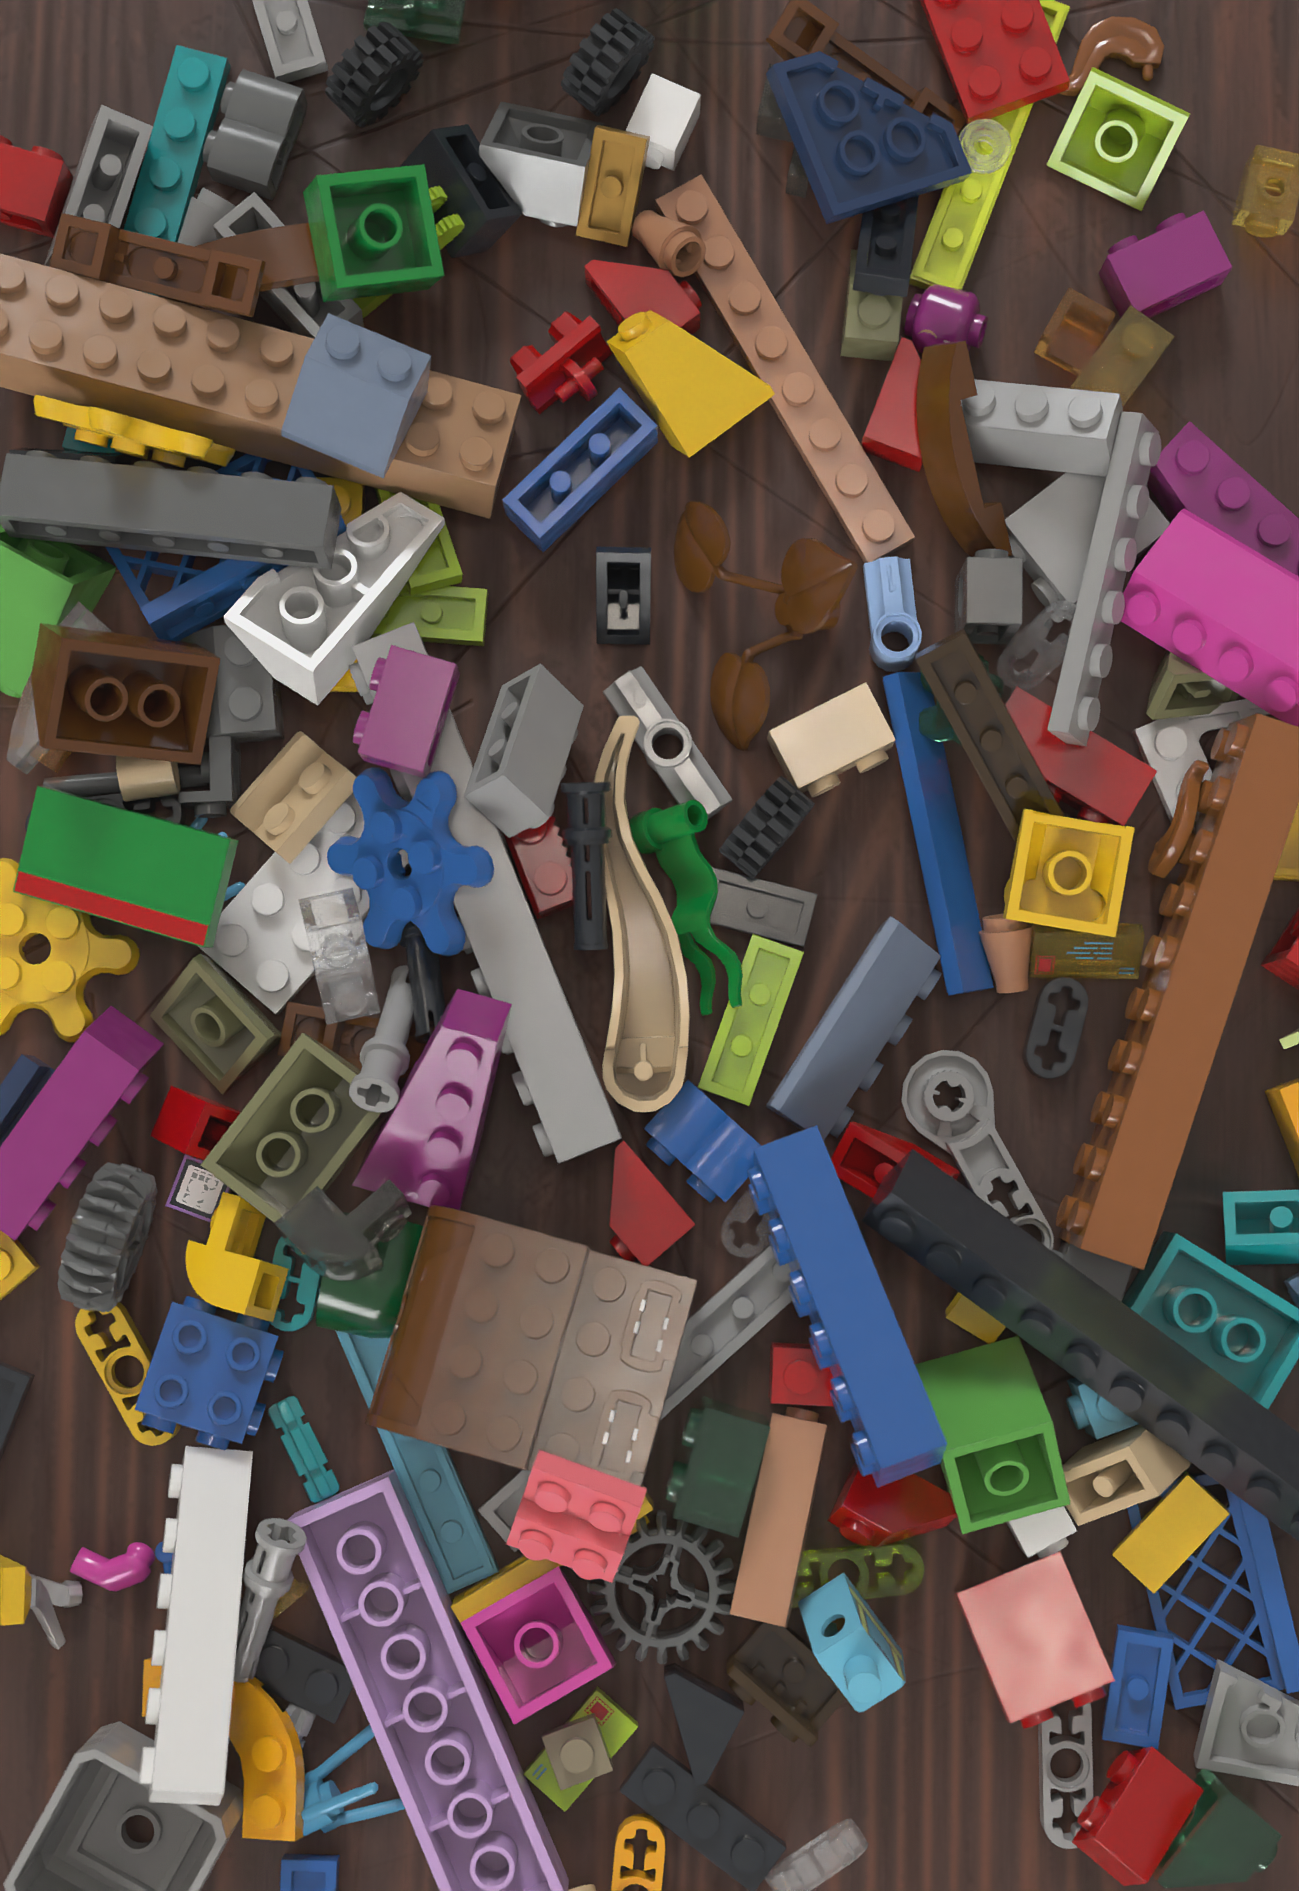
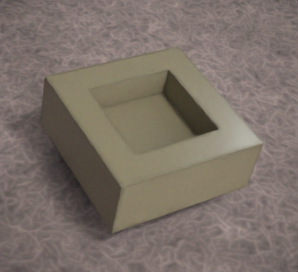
(577, 1751)

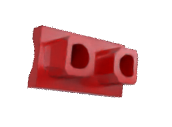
(565, 366)

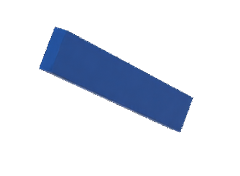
(938, 838)

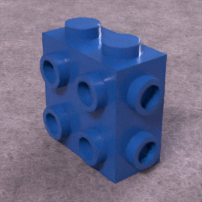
(209, 1374)

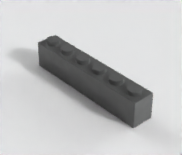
(169, 509)

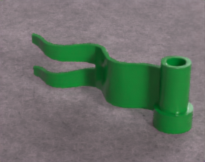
(673, 839)

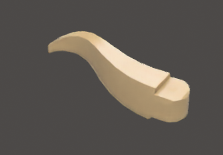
(650, 992)

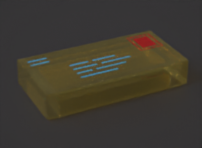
(1086, 955)

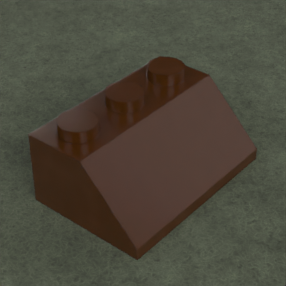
(122, 694)

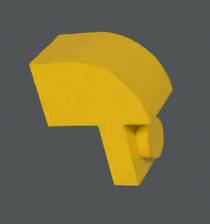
(225, 1267)

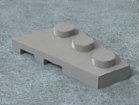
(1248, 1729)

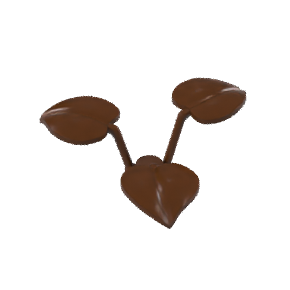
(808, 601)

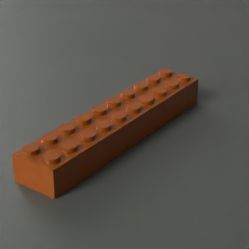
(1185, 992)

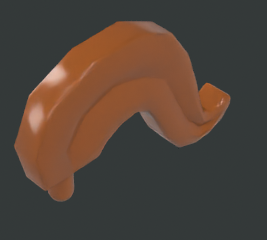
(1116, 38)
(1174, 841)

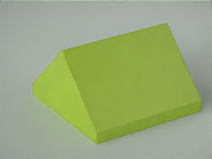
(1117, 138)

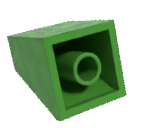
(38, 586)
(997, 1433)

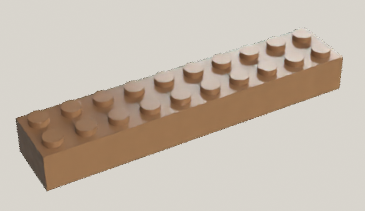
(229, 382)

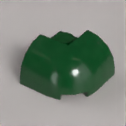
(371, 1303)

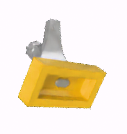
(24, 1591)

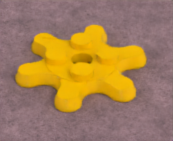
(131, 434)
(74, 958)

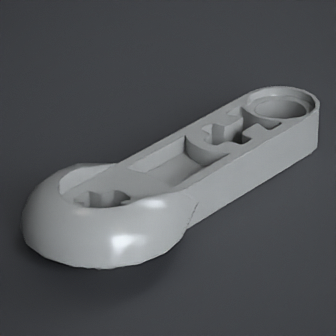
(968, 1130)

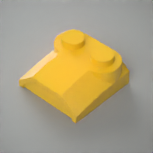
(1068, 873)

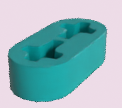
(307, 1291)

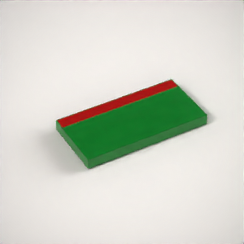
(125, 866)

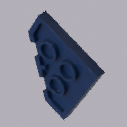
(861, 138)

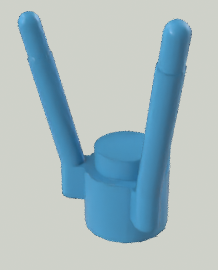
(326, 1804)

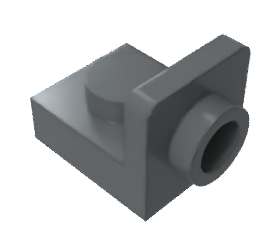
(223, 772)

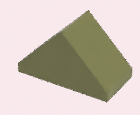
(1184, 690)

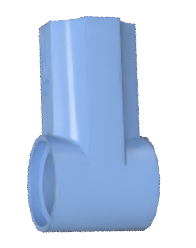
(891, 610)

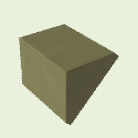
(215, 1023)

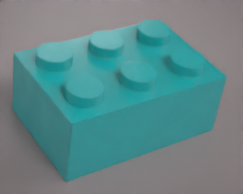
(1218, 1316)

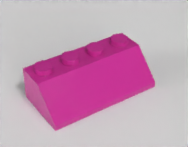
(1221, 612)

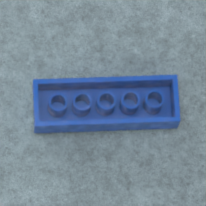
(848, 1308)

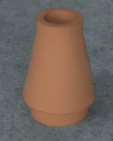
(670, 243)
(1007, 951)

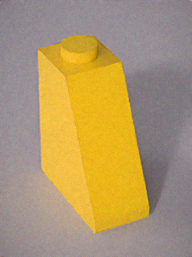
(684, 381)

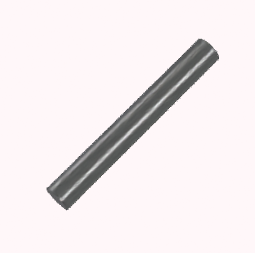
(108, 782)

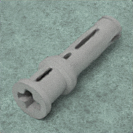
(386, 1053)
(265, 1580)

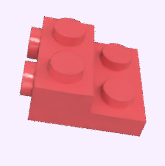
(575, 1517)

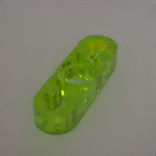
(882, 1557)

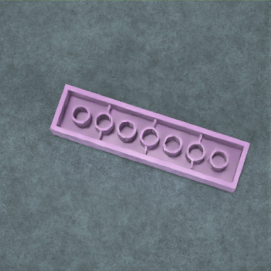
(425, 1693)

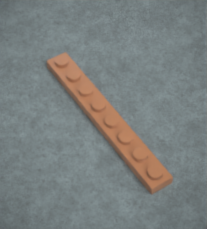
(782, 362)

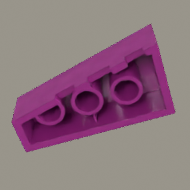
(1214, 487)
(70, 1115)
(437, 1126)

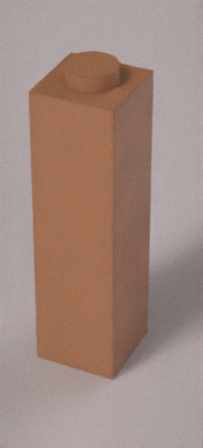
(780, 1517)

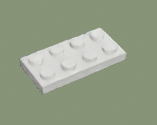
(263, 929)

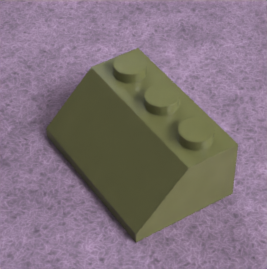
(293, 1131)

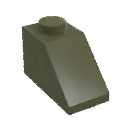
(869, 322)

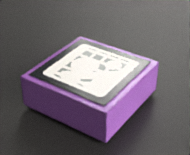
(196, 1190)

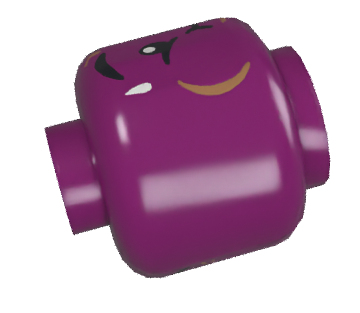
(945, 316)

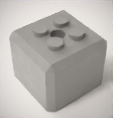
(84, 1835)

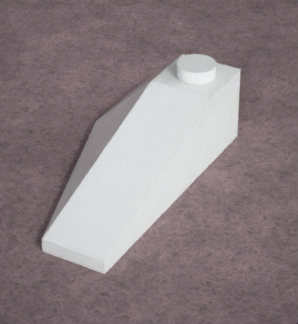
(310, 617)

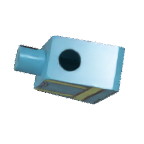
(860, 1657)

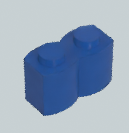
(704, 1142)

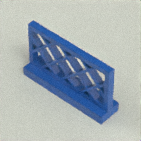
(206, 593)
(1265, 1591)

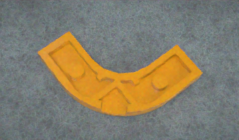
(268, 1756)

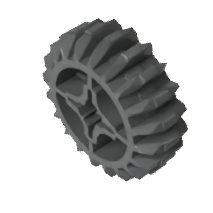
(107, 1237)
(685, 1595)

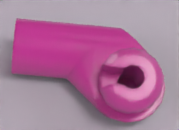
(116, 1572)

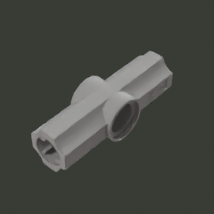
(687, 774)

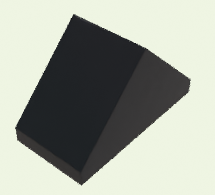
(623, 595)
(704, 1716)

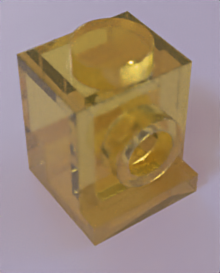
(1255, 208)

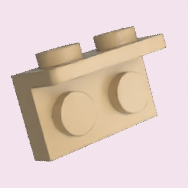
(294, 796)

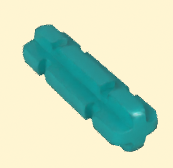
(303, 1449)

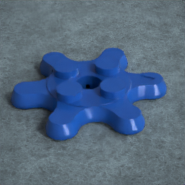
(436, 861)

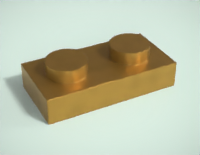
(613, 185)

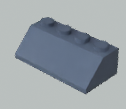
(855, 1029)

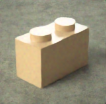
(832, 740)
(1119, 1473)

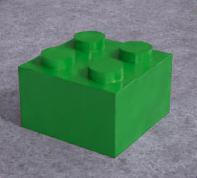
(373, 232)

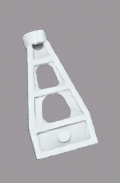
(1174, 745)

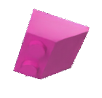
(538, 1644)

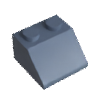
(356, 395)

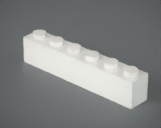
(200, 1628)

